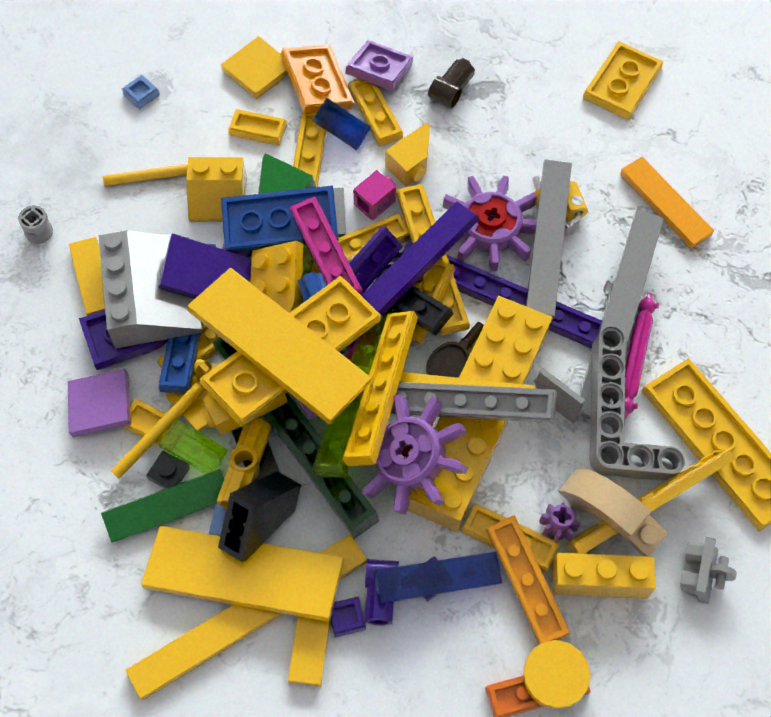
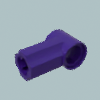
(377, 613)

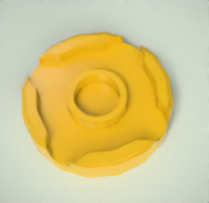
(556, 674)

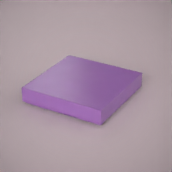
(379, 65)
(98, 403)

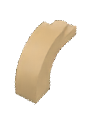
(614, 505)

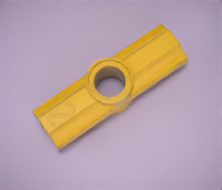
(249, 448)

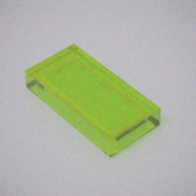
(193, 448)

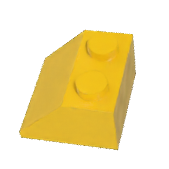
(210, 181)

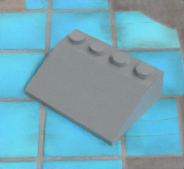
(133, 303)

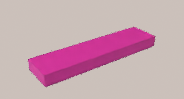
(323, 242)

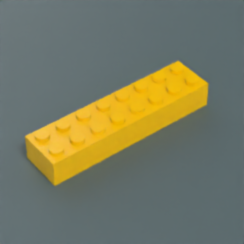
(501, 354)

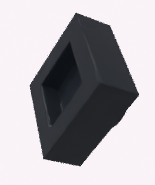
(167, 470)

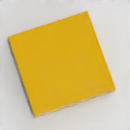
(256, 67)

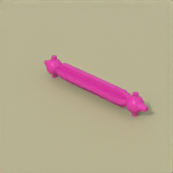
(637, 351)

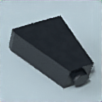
(257, 513)

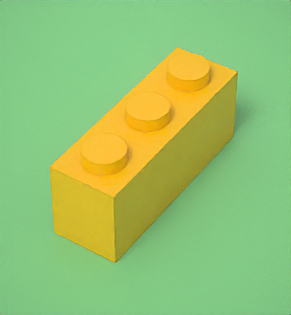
(603, 575)

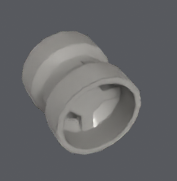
(35, 224)

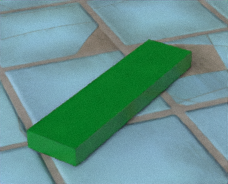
(163, 506)

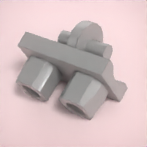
(706, 556)

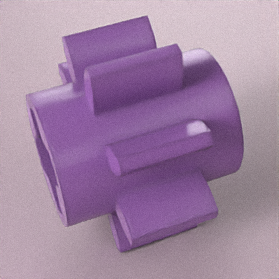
(561, 530)

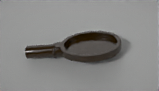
(452, 356)

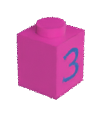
(374, 194)

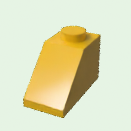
(409, 156)

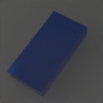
(341, 124)

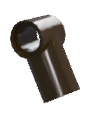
(450, 86)

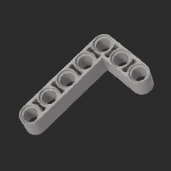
(615, 417)

